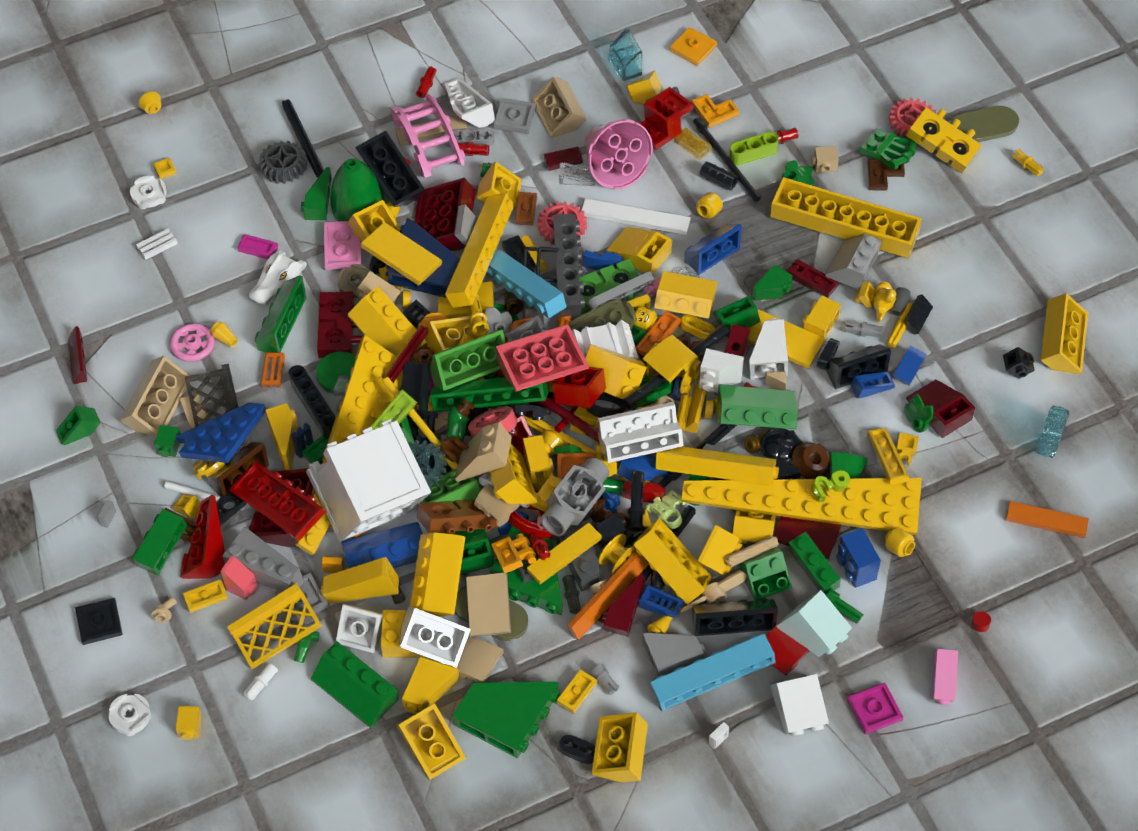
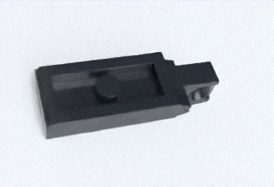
(514, 248)

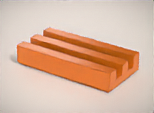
(271, 382)

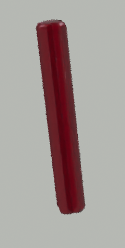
(407, 353)

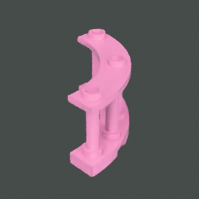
(403, 118)

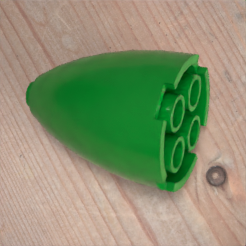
(353, 189)

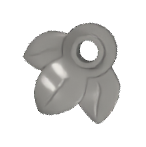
(497, 320)

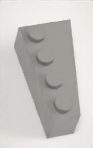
(263, 561)

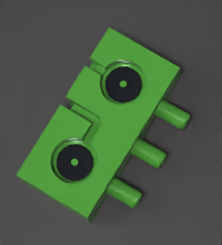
(606, 280)

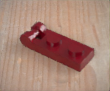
(812, 278)

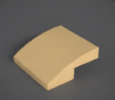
(478, 659)

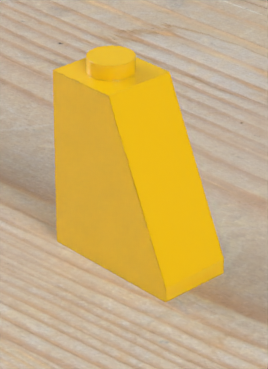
(428, 684)

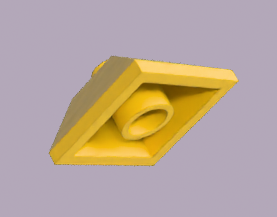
(499, 181)

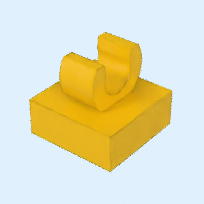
(865, 294)

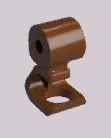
(599, 513)

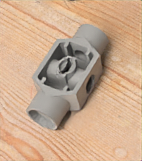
(575, 496)

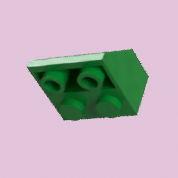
(738, 313)
(766, 574)

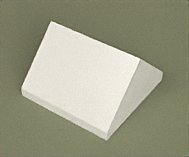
(359, 628)

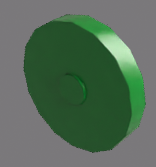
(332, 367)

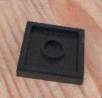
(98, 621)

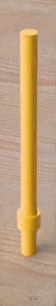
(419, 422)

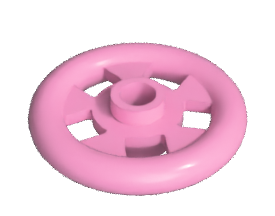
(191, 355)

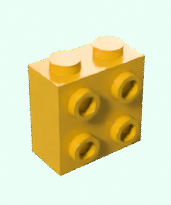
(537, 460)

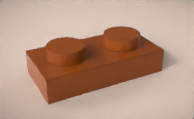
(526, 208)

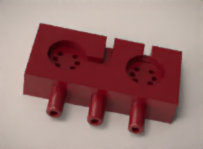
(334, 325)

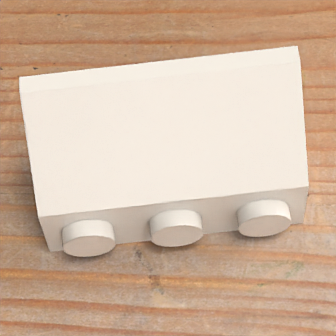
(433, 636)

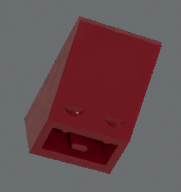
(950, 407)

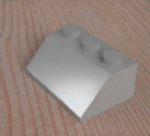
(854, 260)

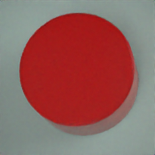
(981, 621)

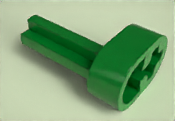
(843, 607)

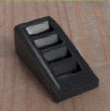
(416, 305)

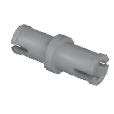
(863, 329)

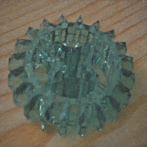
(1052, 431)
(427, 451)

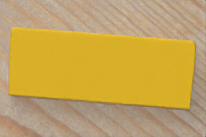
(696, 409)

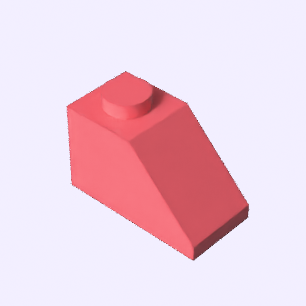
(238, 578)

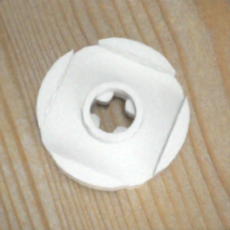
(152, 199)
(133, 724)

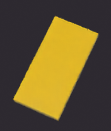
(401, 253)
(801, 344)

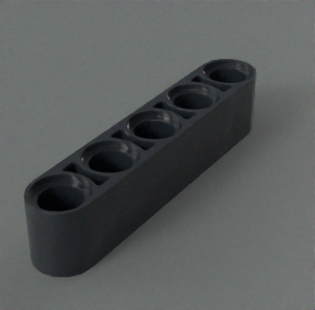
(312, 400)

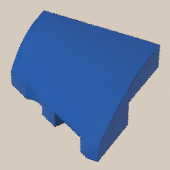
(643, 463)

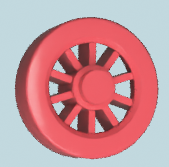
(503, 415)

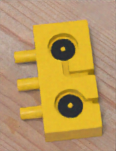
(951, 143)

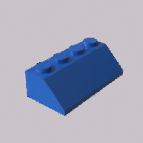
(397, 544)

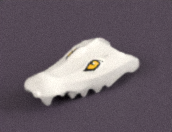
(274, 274)

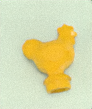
(884, 299)

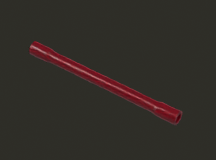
(589, 430)

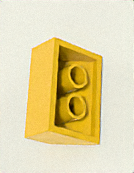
(686, 294)
(620, 747)

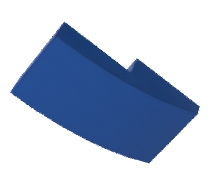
(595, 261)
(909, 365)

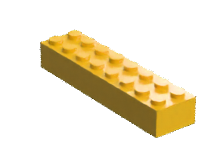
(845, 216)

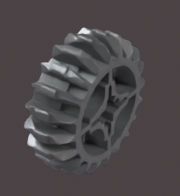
(283, 162)

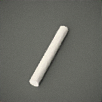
(190, 491)

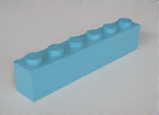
(525, 284)
(713, 671)

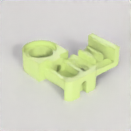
(667, 508)

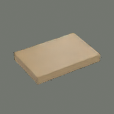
(488, 604)

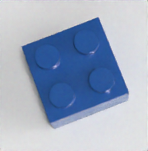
(858, 558)

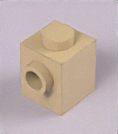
(825, 159)

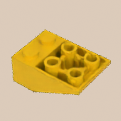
(643, 247)

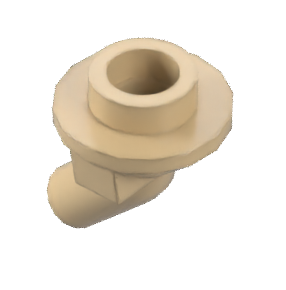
(162, 613)

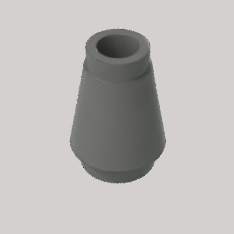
(902, 298)

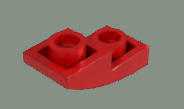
(650, 491)

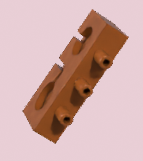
(452, 517)

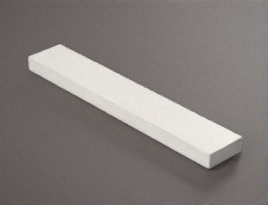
(636, 216)

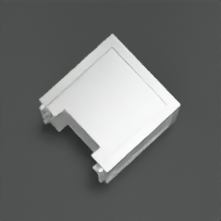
(368, 480)

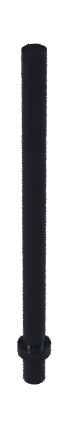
(702, 128)

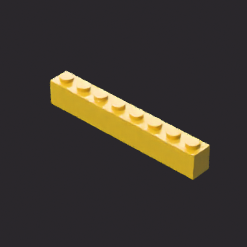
(479, 251)

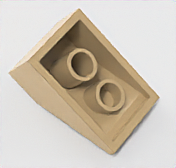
(486, 452)

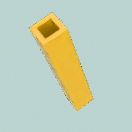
(718, 465)

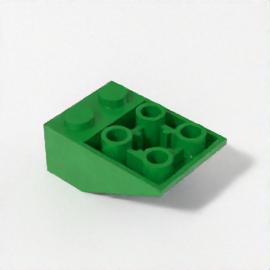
(476, 552)

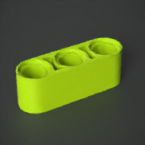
(754, 148)

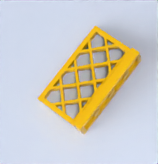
(270, 610)

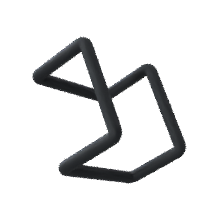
(539, 250)

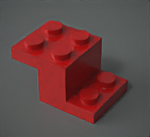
(663, 116)

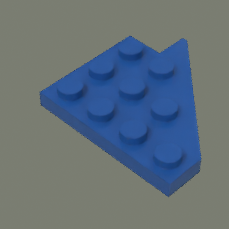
(221, 436)

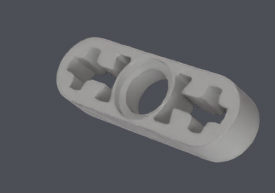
(481, 133)

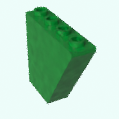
(544, 595)
(506, 712)

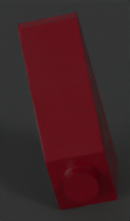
(623, 609)

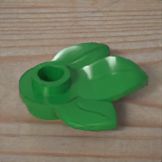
(799, 174)
(918, 414)

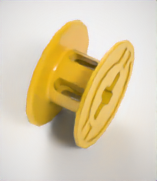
(616, 553)

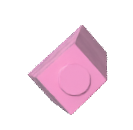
(944, 675)

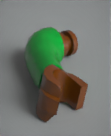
(456, 429)

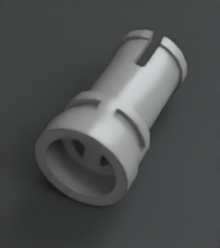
(603, 677)

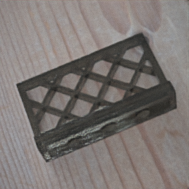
(227, 389)

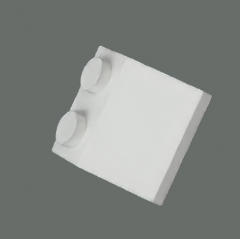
(720, 369)

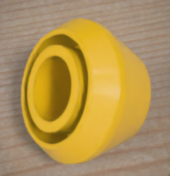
(150, 102)
(553, 439)

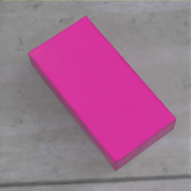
(257, 246)

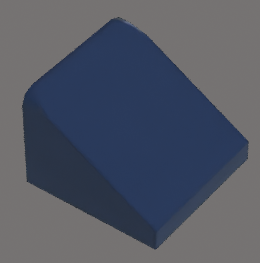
(675, 392)

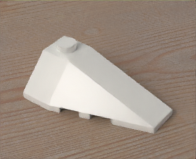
(469, 103)

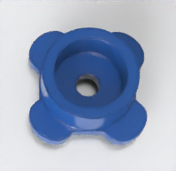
(612, 501)

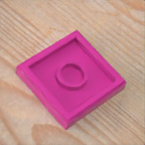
(875, 708)

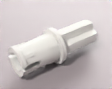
(260, 681)

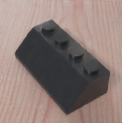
(391, 169)
(734, 617)

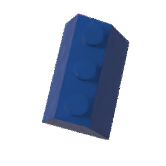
(713, 248)

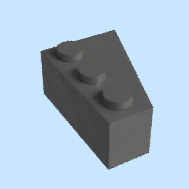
(585, 566)

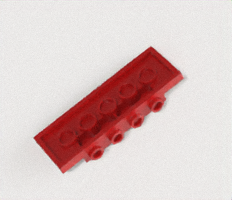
(278, 500)

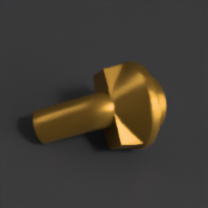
(752, 443)

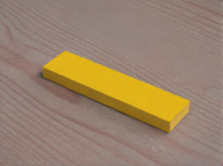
(888, 456)
(564, 553)

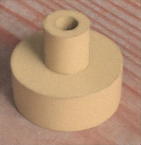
(596, 587)

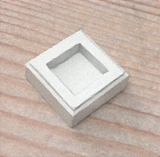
(719, 735)

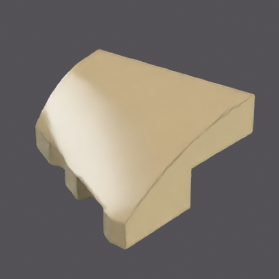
(493, 506)

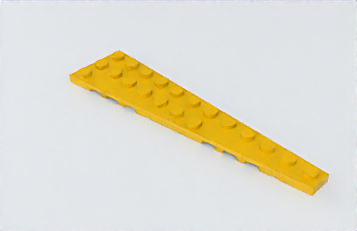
(362, 404)
(863, 504)

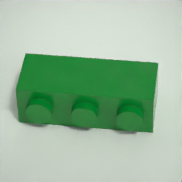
(159, 541)
(814, 563)

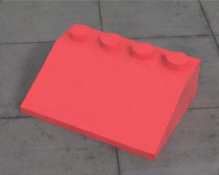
(540, 358)

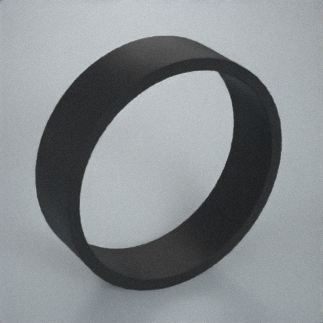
(599, 411)

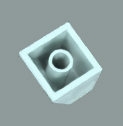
(816, 625)

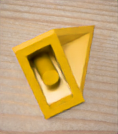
(644, 88)

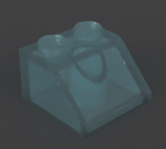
(626, 56)

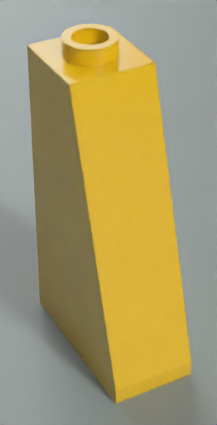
(361, 582)

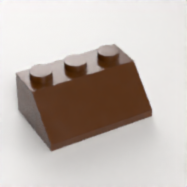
(237, 466)

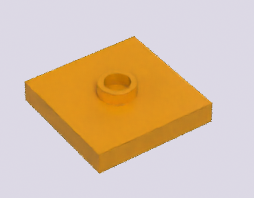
(693, 46)

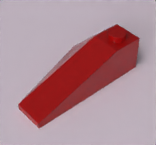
(207, 544)

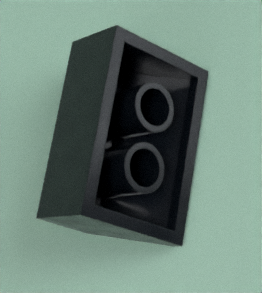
(866, 361)

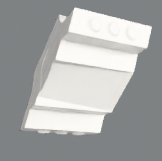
(608, 336)

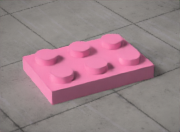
(340, 246)

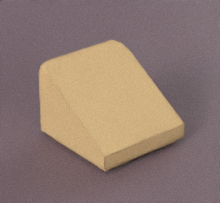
(776, 380)

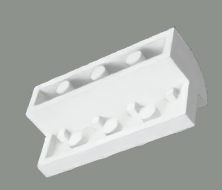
(639, 432)

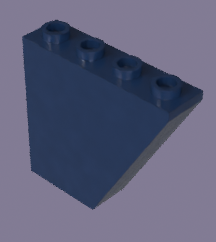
(440, 279)

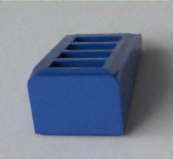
(862, 390)
(649, 592)

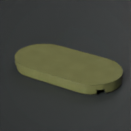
(989, 122)
(609, 312)
(518, 616)

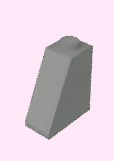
(671, 651)

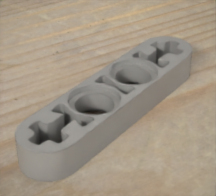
(622, 290)

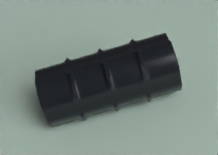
(718, 175)

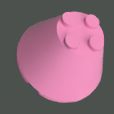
(618, 153)

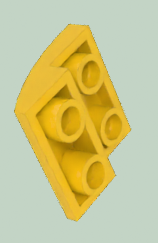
(670, 358)

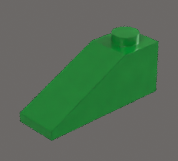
(317, 198)

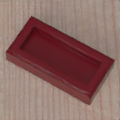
(569, 156)

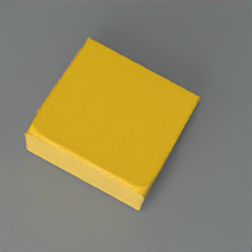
(187, 505)

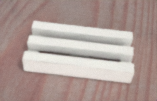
(155, 242)

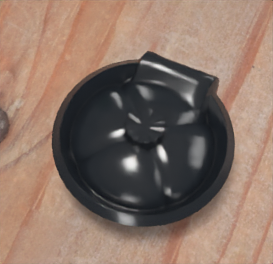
(779, 443)

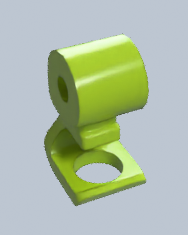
(838, 482)

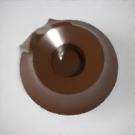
(811, 460)

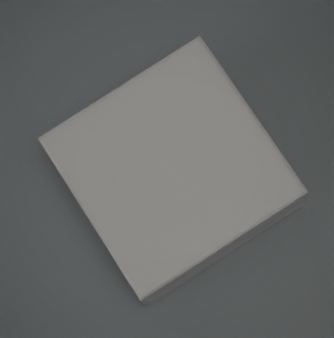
(106, 513)

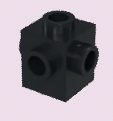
(1018, 362)

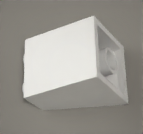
(770, 350)
(800, 704)

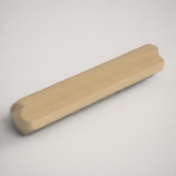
(751, 551)

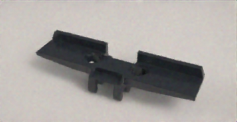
(416, 384)

